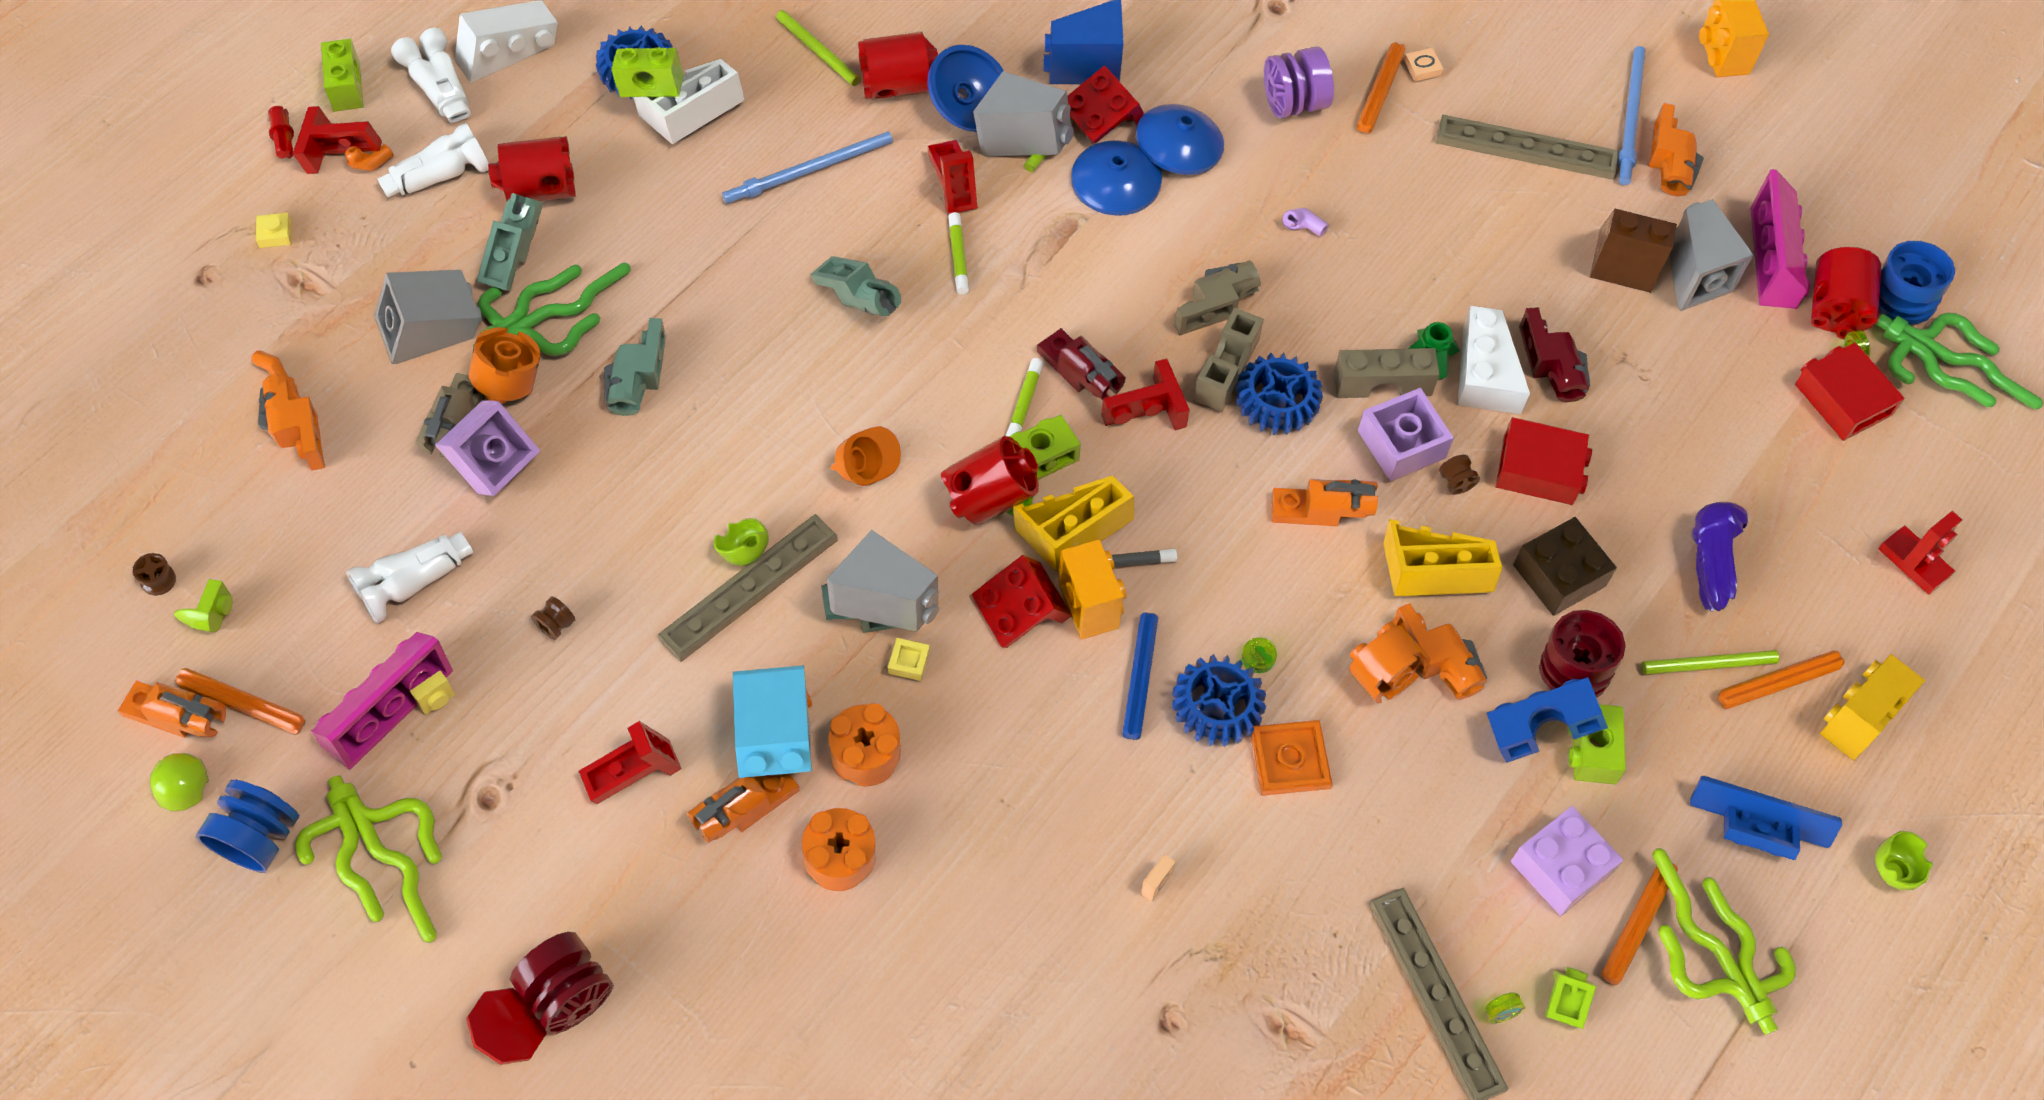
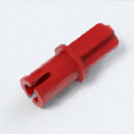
(281, 131)

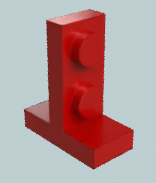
(322, 137)
(955, 174)
(1149, 400)
(1921, 557)
(629, 763)

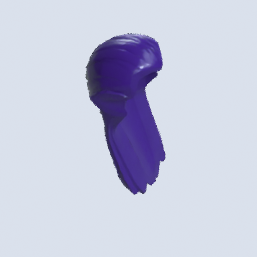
(1714, 534)

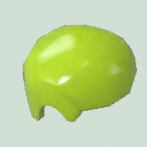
(743, 542)
(178, 781)
(1903, 861)

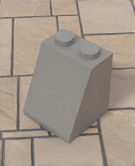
(1022, 118)
(1706, 255)
(425, 312)
(883, 586)

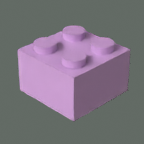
(1405, 434)
(488, 447)
(1566, 860)

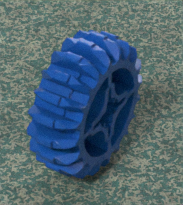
(627, 39)
(1276, 403)
(1237, 686)

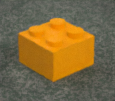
(1733, 36)
(1091, 588)

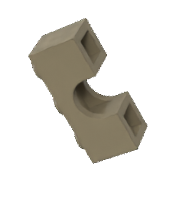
(1233, 353)
(1363, 370)

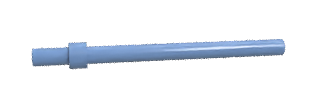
(1628, 156)
(754, 187)

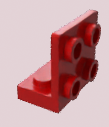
(1102, 105)
(1019, 600)

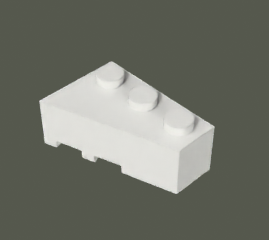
(502, 37)
(703, 96)
(1489, 364)

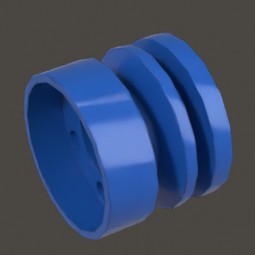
(1914, 281)
(251, 818)

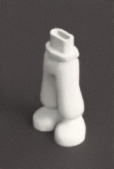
(436, 75)
(436, 163)
(406, 572)

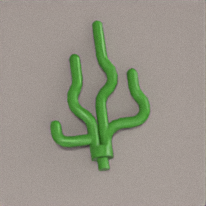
(524, 323)
(1922, 344)

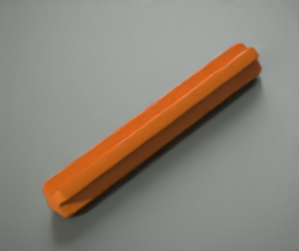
(1381, 88)
(1780, 679)
(240, 701)
(1635, 928)

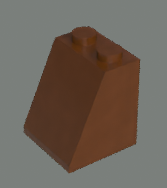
(1632, 249)

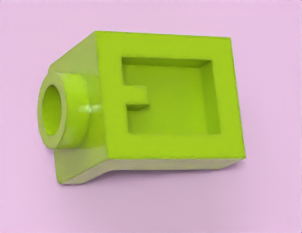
(1570, 997)

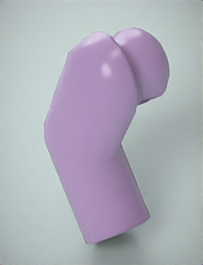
(1303, 219)

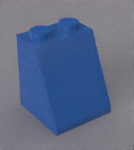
(1084, 44)

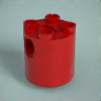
(895, 65)
(534, 169)
(1846, 290)
(991, 480)

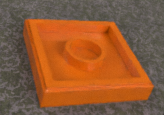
(1291, 758)

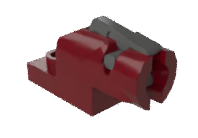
(1555, 357)
(1081, 364)

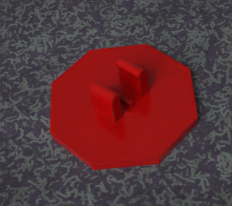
(505, 1027)

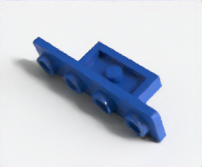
(1763, 819)

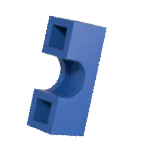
(1518, 722)

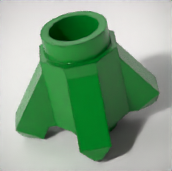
(1440, 337)

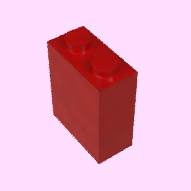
(1848, 390)
(1543, 461)

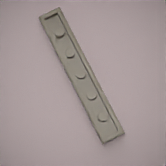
(1527, 147)
(747, 588)
(1438, 996)

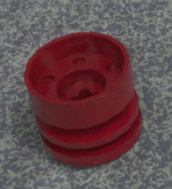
(1582, 647)
(561, 982)

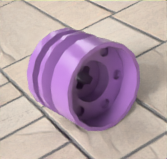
(1298, 82)

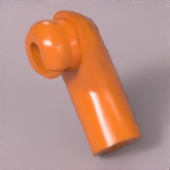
(366, 161)
(269, 363)

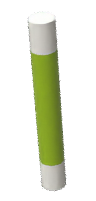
(958, 253)
(1025, 396)

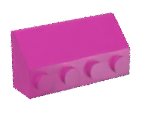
(1779, 244)
(380, 700)

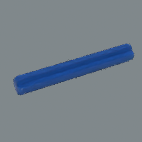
(1140, 676)

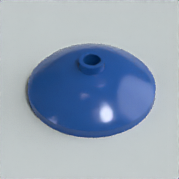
(962, 71)
(1180, 139)
(1116, 178)

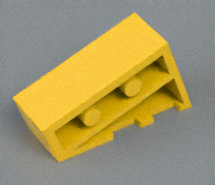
(1074, 518)
(1439, 563)
(1870, 705)

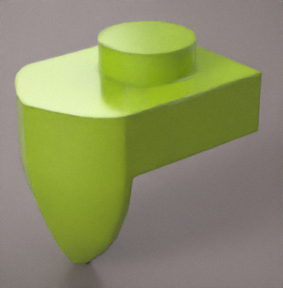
(211, 610)

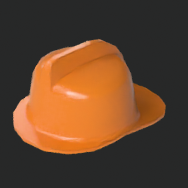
(868, 456)

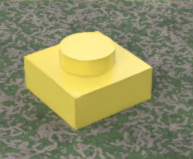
(273, 230)
(908, 659)
(432, 693)

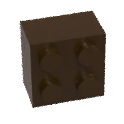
(1564, 566)

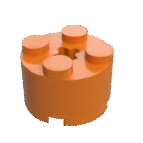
(504, 364)
(1387, 662)
(859, 726)
(835, 829)

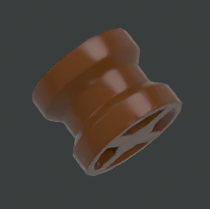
(1459, 474)
(145, 573)
(553, 618)

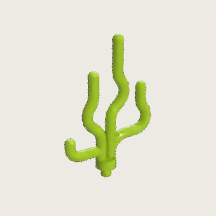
(351, 814)
(1741, 977)

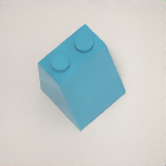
(771, 721)

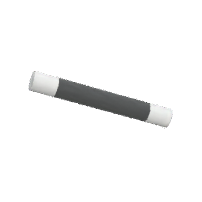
(1145, 558)

